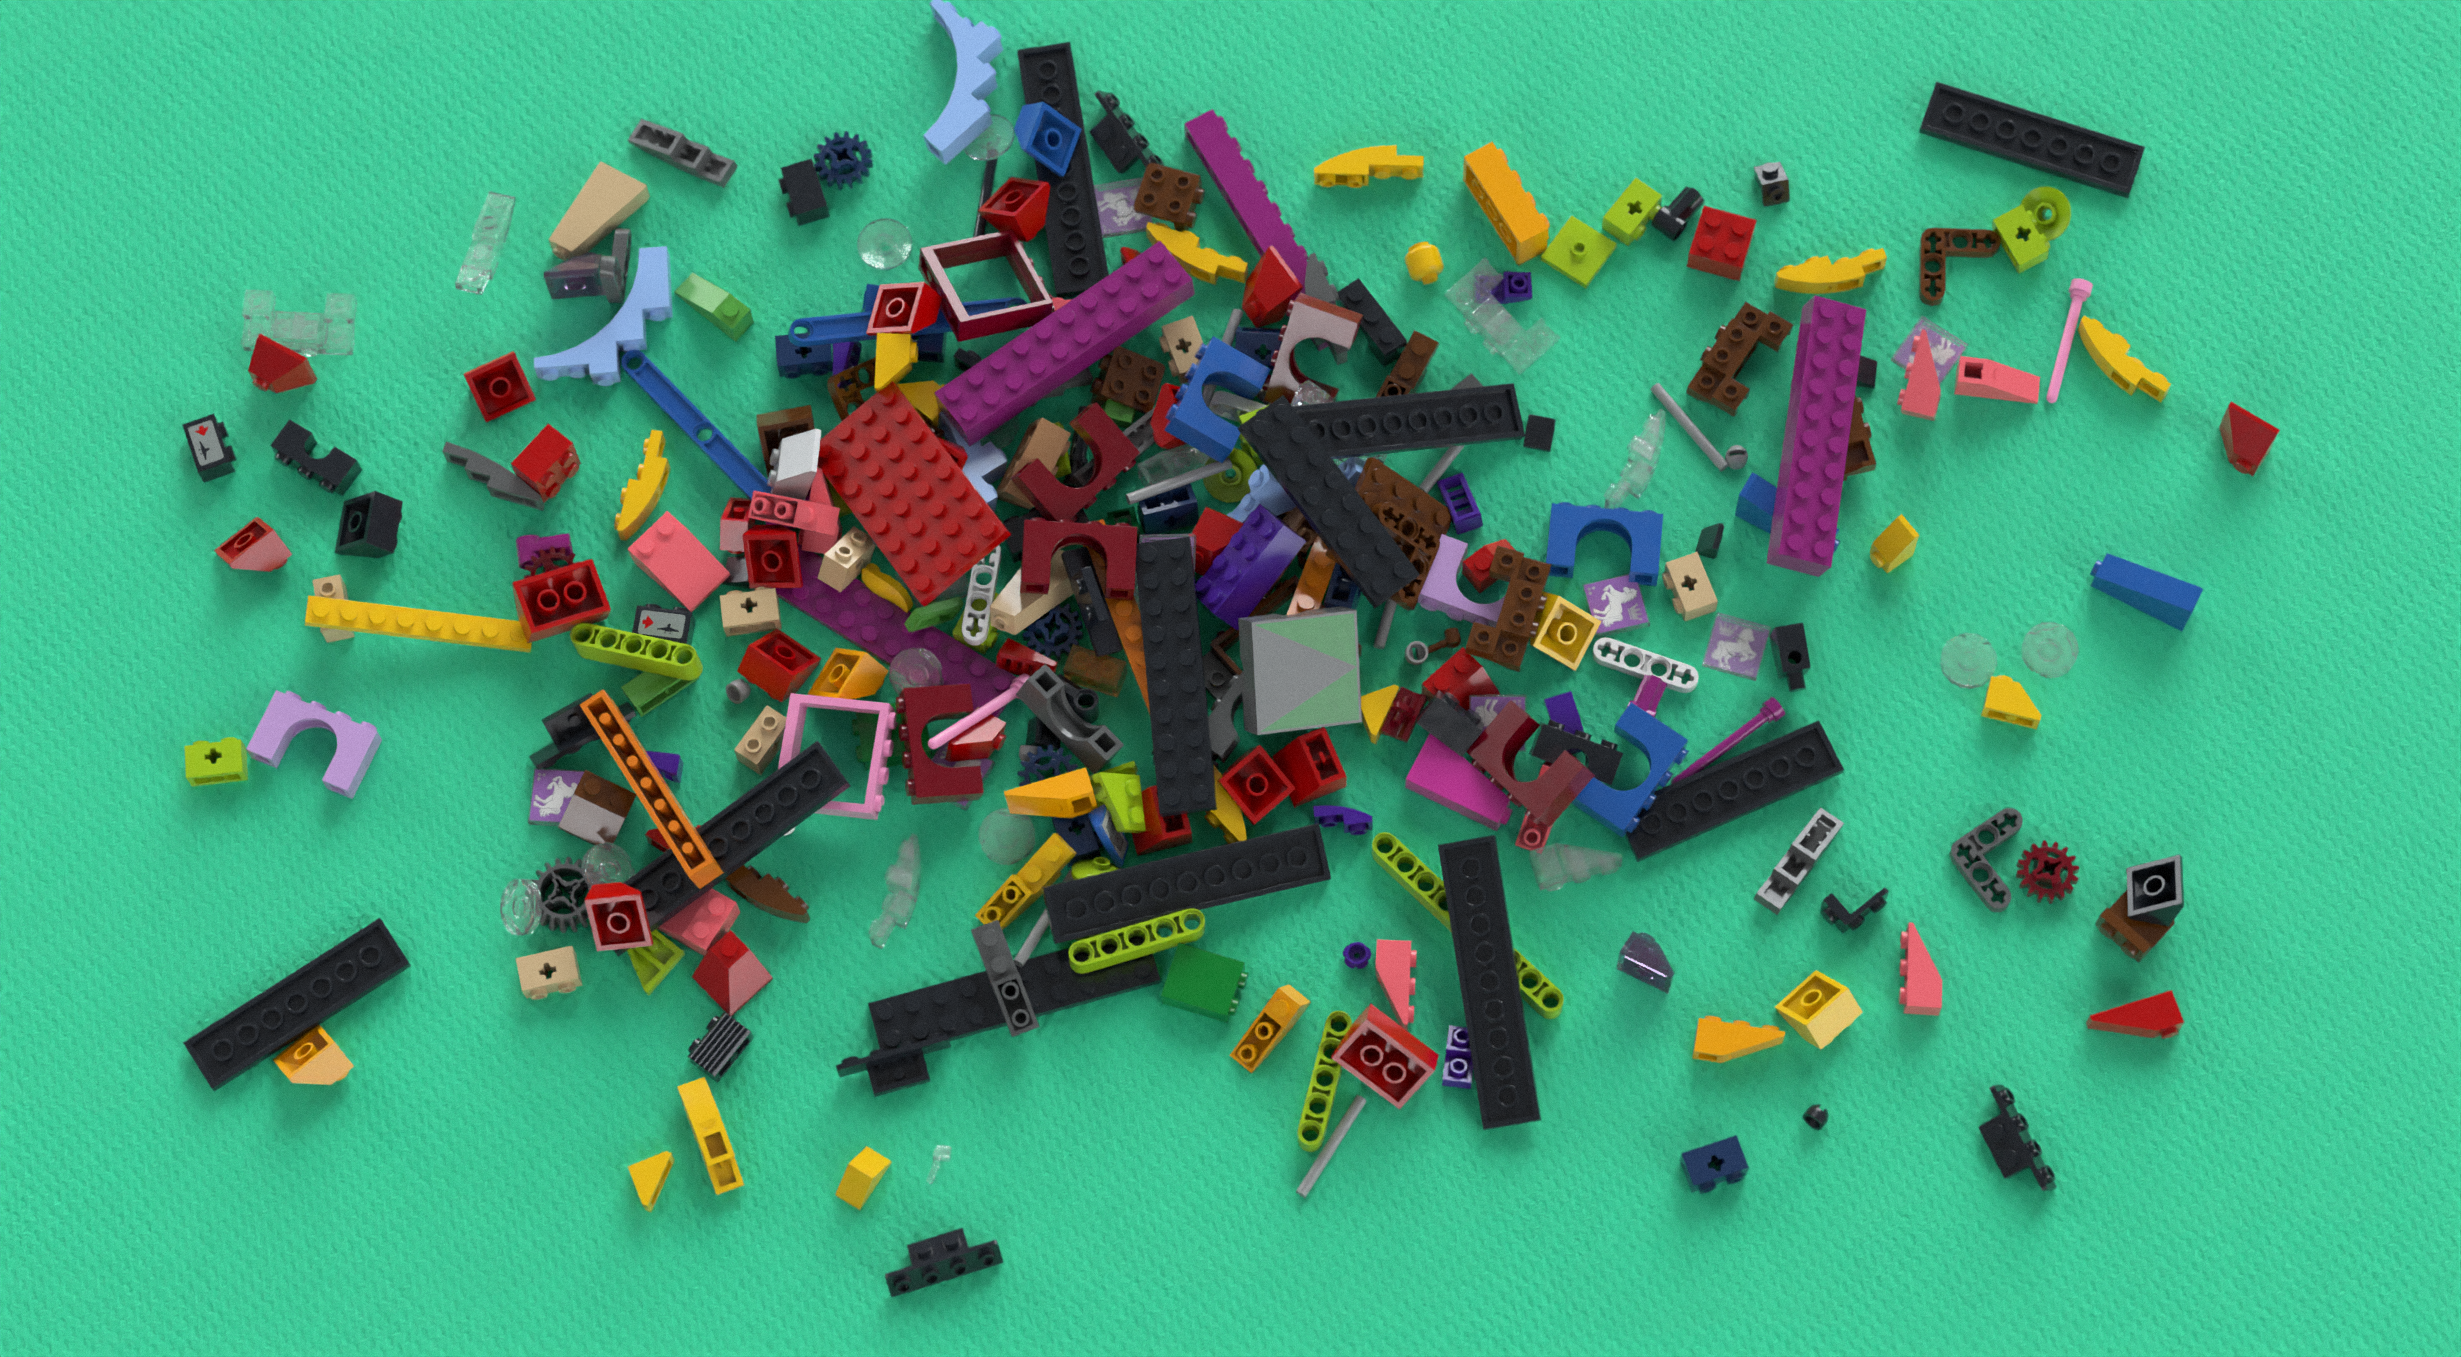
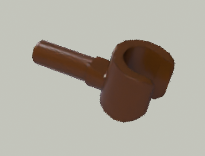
(1451, 640)

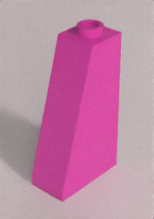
(1457, 785)

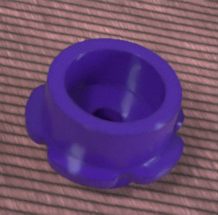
(1351, 950)

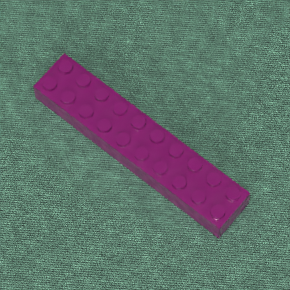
(1064, 343)
(1816, 436)

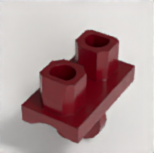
(1403, 714)

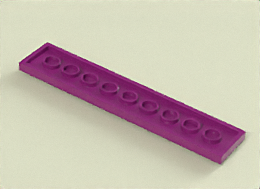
(880, 630)

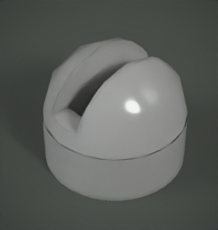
(1736, 461)
(1421, 653)
(738, 691)
(1024, 749)

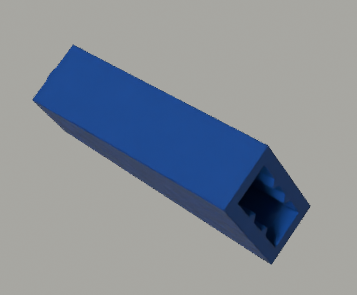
(1757, 504)
(2146, 590)

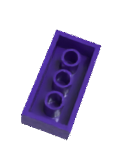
(1248, 566)

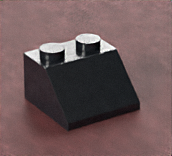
(369, 526)

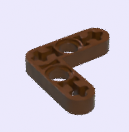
(1945, 247)
(850, 393)
(1416, 547)

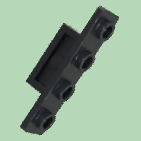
(1119, 138)
(1091, 601)
(570, 731)
(897, 1067)
(2012, 1143)
(941, 1260)

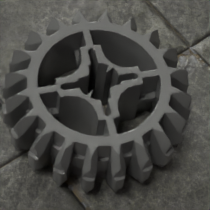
(557, 901)

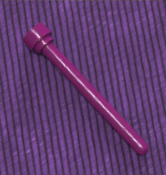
(1769, 712)

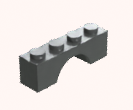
(1047, 699)
(1221, 720)

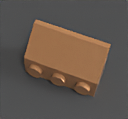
(1040, 441)

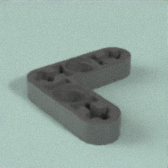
(615, 267)
(1978, 850)

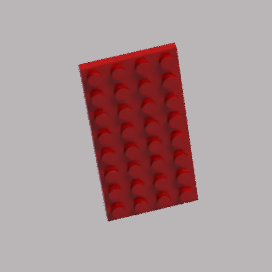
(909, 493)

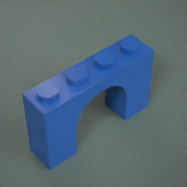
(1192, 418)
(1638, 529)
(1662, 749)

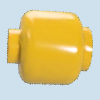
(1424, 262)

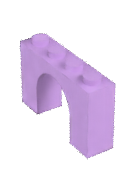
(1441, 590)
(290, 715)

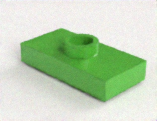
(934, 614)

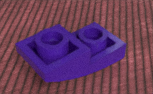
(1513, 288)
(1564, 711)
(1353, 820)
(1458, 1059)

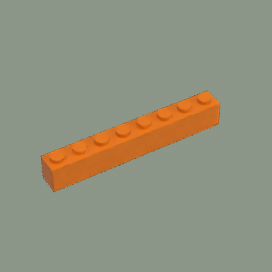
(651, 789)

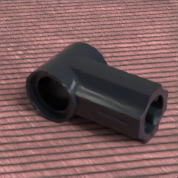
(1674, 218)
(1078, 697)

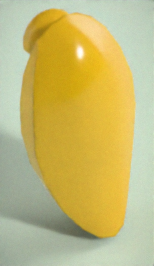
(886, 587)

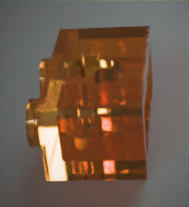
(1097, 673)

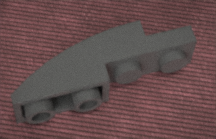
(1318, 287)
(1004, 978)

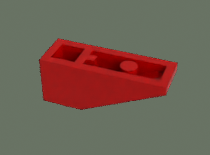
(2144, 1018)

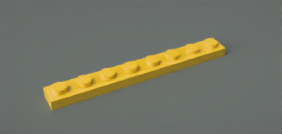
(415, 623)

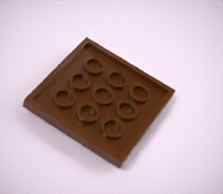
(1381, 485)

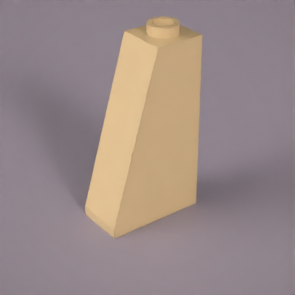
(597, 210)
(1017, 610)

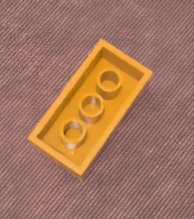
(1506, 203)

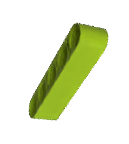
(646, 659)
(1127, 951)
(1318, 1093)

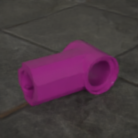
(530, 545)
(1649, 694)

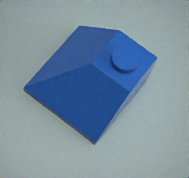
(1047, 136)

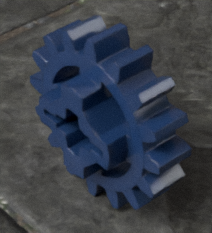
(847, 170)
(1062, 634)
(1053, 763)

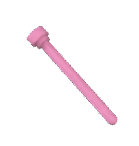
(2080, 291)
(978, 714)

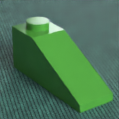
(716, 306)

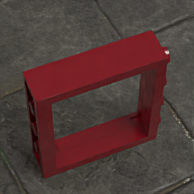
(980, 248)

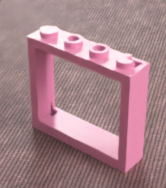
(882, 748)

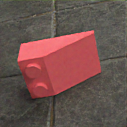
(678, 562)
(702, 921)

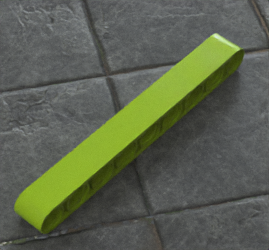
(1431, 901)

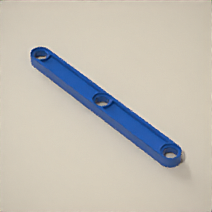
(854, 326)
(692, 421)

